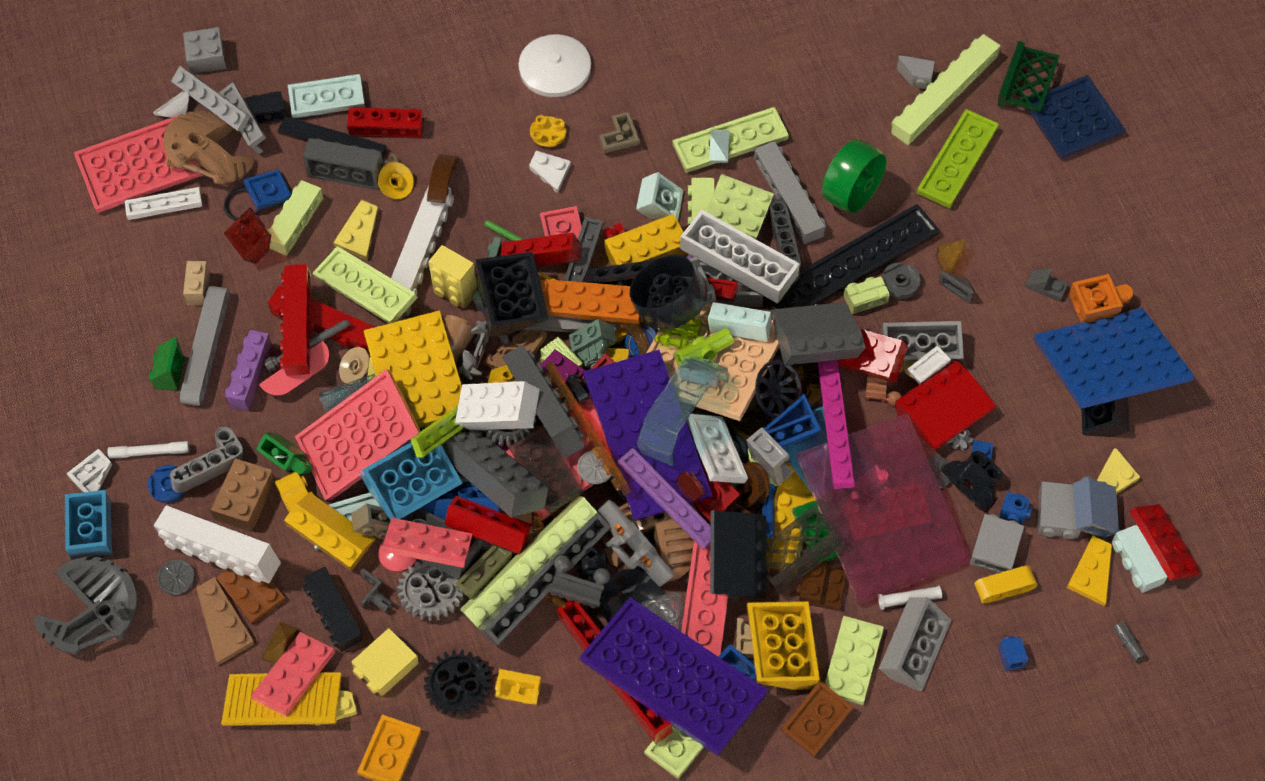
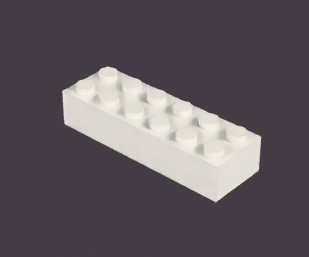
(739, 256)
(217, 544)

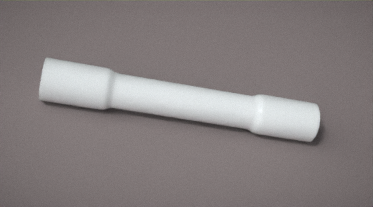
(125, 451)

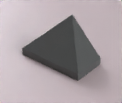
(957, 284)

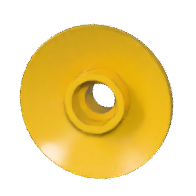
(401, 175)

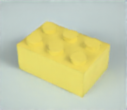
(453, 277)

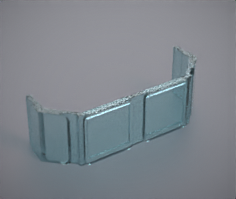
(675, 406)

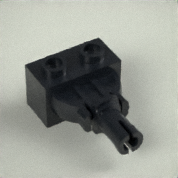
(590, 563)

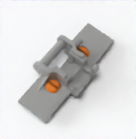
(644, 553)

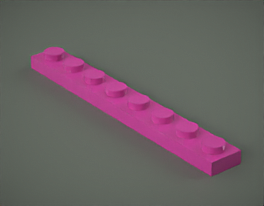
(835, 425)

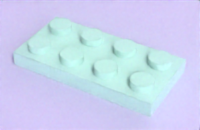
(326, 96)

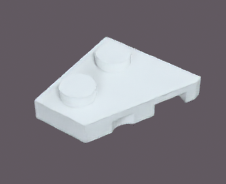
(550, 169)
(91, 472)

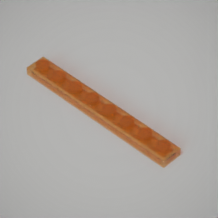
(590, 434)

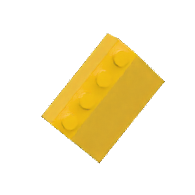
(783, 644)

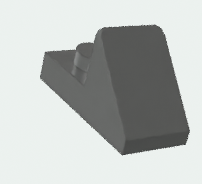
(1045, 284)

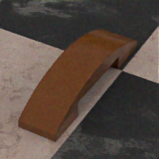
(440, 178)

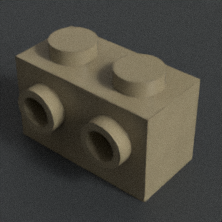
(370, 521)

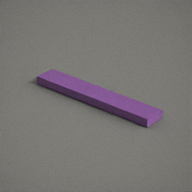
(666, 497)

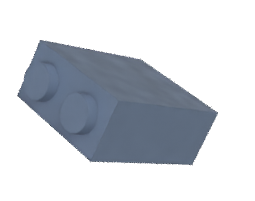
(1095, 507)

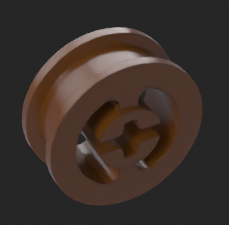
(756, 484)

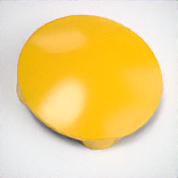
(548, 131)

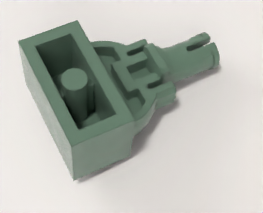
(592, 341)

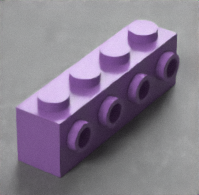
(248, 370)

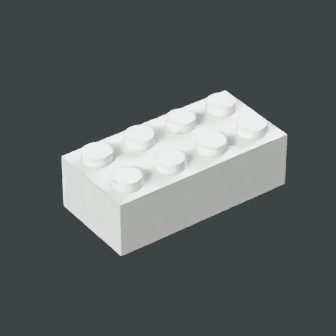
(497, 406)

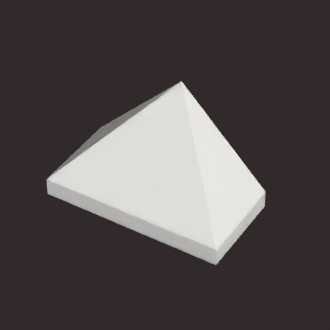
(174, 107)

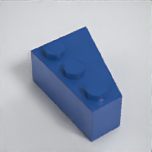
(794, 424)

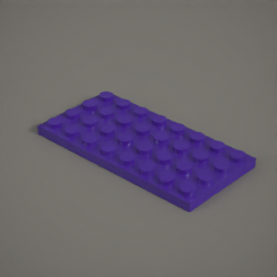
(622, 399)
(673, 676)

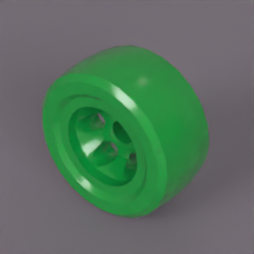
(853, 176)

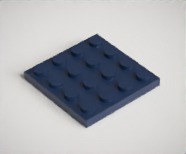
(1076, 117)

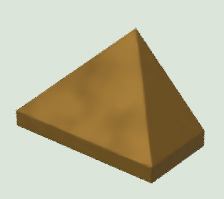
(279, 642)

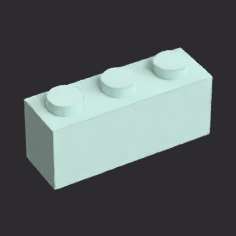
(740, 321)
(1139, 559)

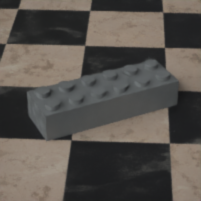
(549, 411)
(495, 473)

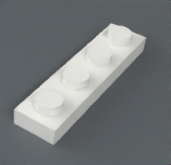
(163, 203)

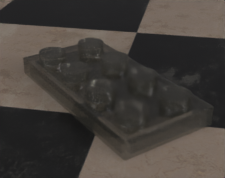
(545, 462)

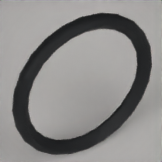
(226, 203)

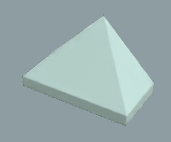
(719, 146)

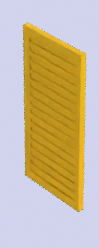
(315, 707)

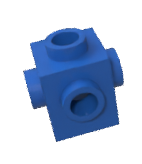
(1015, 508)

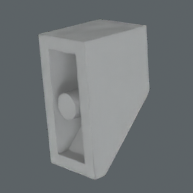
(916, 71)

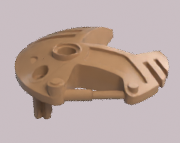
(195, 139)
(671, 543)

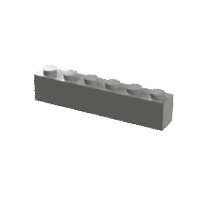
(788, 188)

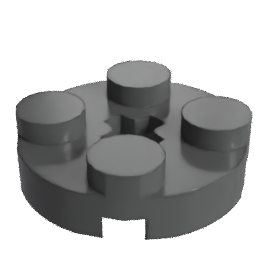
(910, 285)

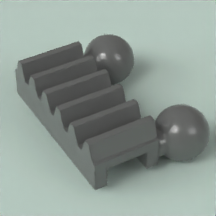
(575, 588)

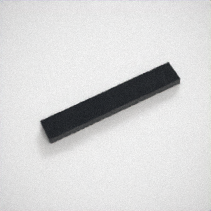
(303, 131)

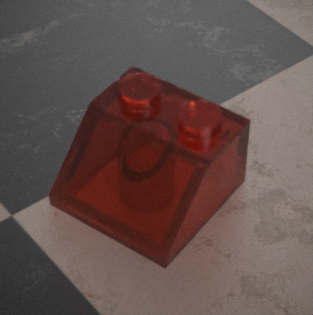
(249, 236)

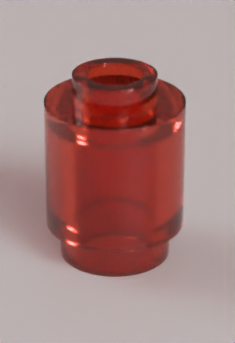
(690, 486)

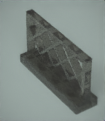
(809, 558)

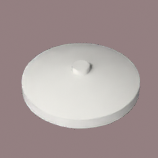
(554, 65)

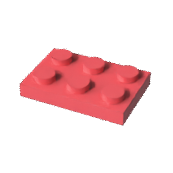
(561, 221)

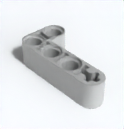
(185, 478)

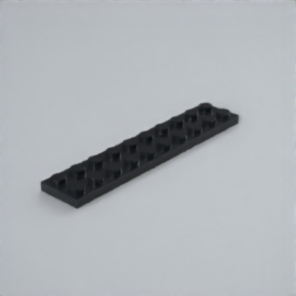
(859, 258)

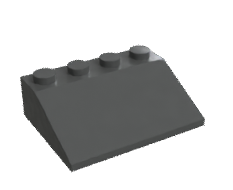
(817, 333)

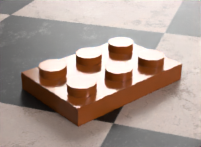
(251, 597)
(816, 718)

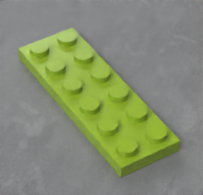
(957, 158)

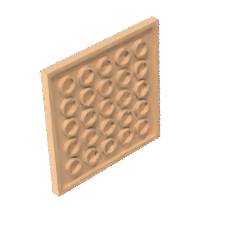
(743, 363)

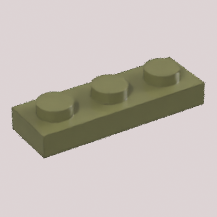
(483, 570)

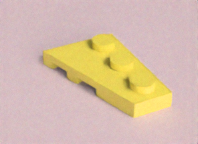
(358, 230)

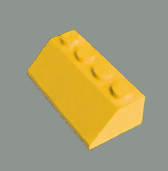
(328, 531)

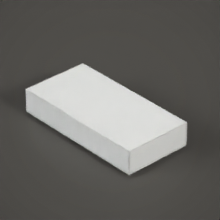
(928, 365)

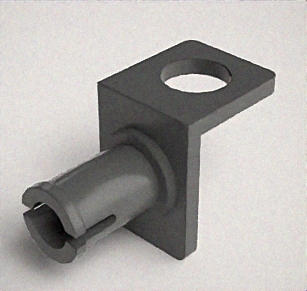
(374, 595)

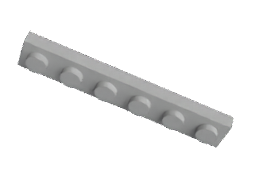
(210, 99)

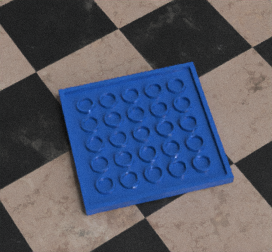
(1113, 358)

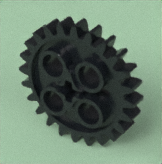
(465, 699)

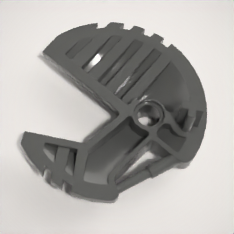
(102, 590)

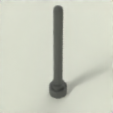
(273, 363)

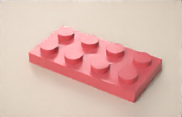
(427, 542)
(293, 674)

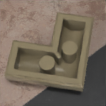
(623, 137)

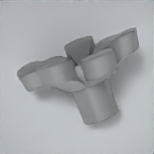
(961, 440)

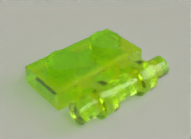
(687, 331)

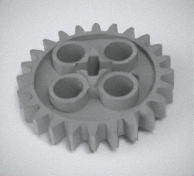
(414, 597)

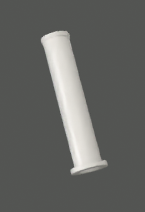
(902, 598)

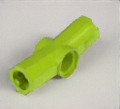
(706, 347)

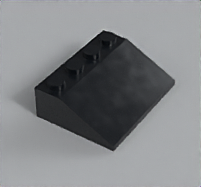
(510, 293)
(738, 555)

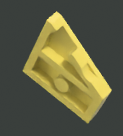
(1118, 472)

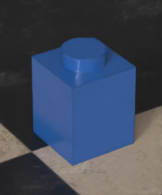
(1012, 653)

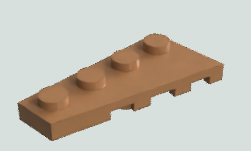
(223, 624)

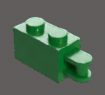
(283, 453)

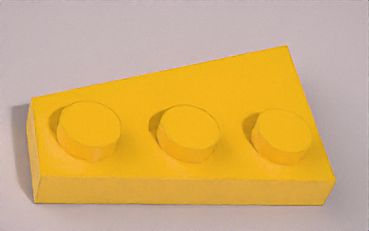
(1093, 571)

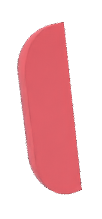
(281, 384)

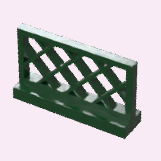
(1014, 71)

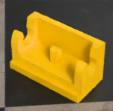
(518, 687)

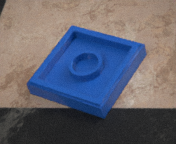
(267, 190)

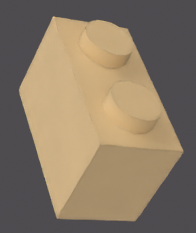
(196, 282)

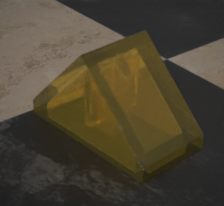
(949, 255)

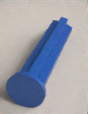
(768, 511)

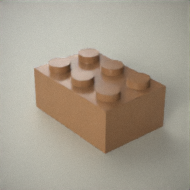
(243, 495)

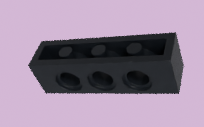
(616, 274)

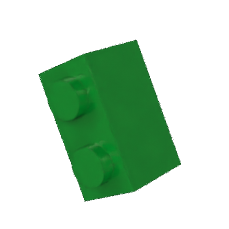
(167, 366)

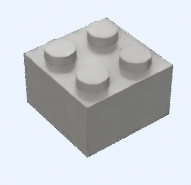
(204, 50)

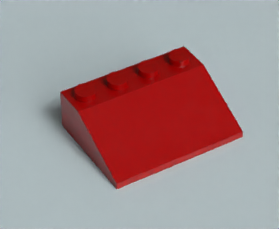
(945, 405)

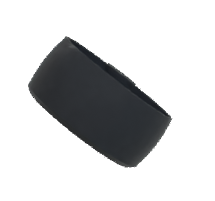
(660, 283)

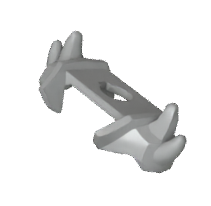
(470, 362)

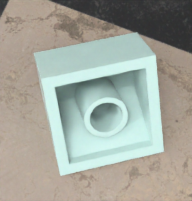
(659, 197)

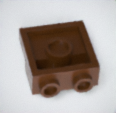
(822, 587)

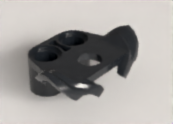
(980, 472)

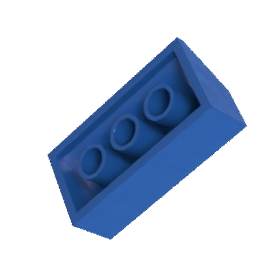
(465, 490)

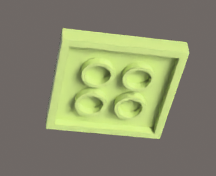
(740, 205)

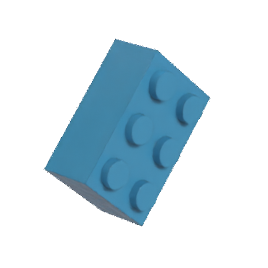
(88, 524)

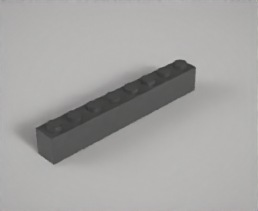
(530, 593)

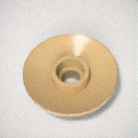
(354, 364)

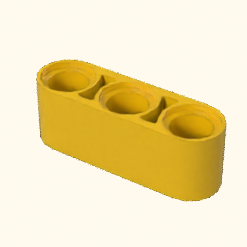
(1005, 584)

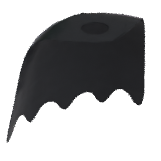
(636, 585)

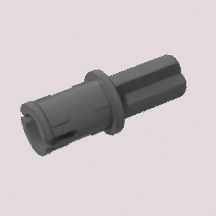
(1129, 641)

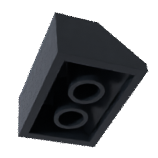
(1106, 419)

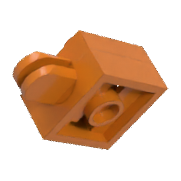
(1098, 298)

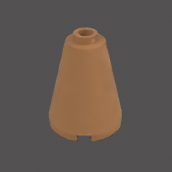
(458, 334)

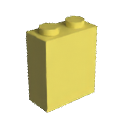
(384, 663)

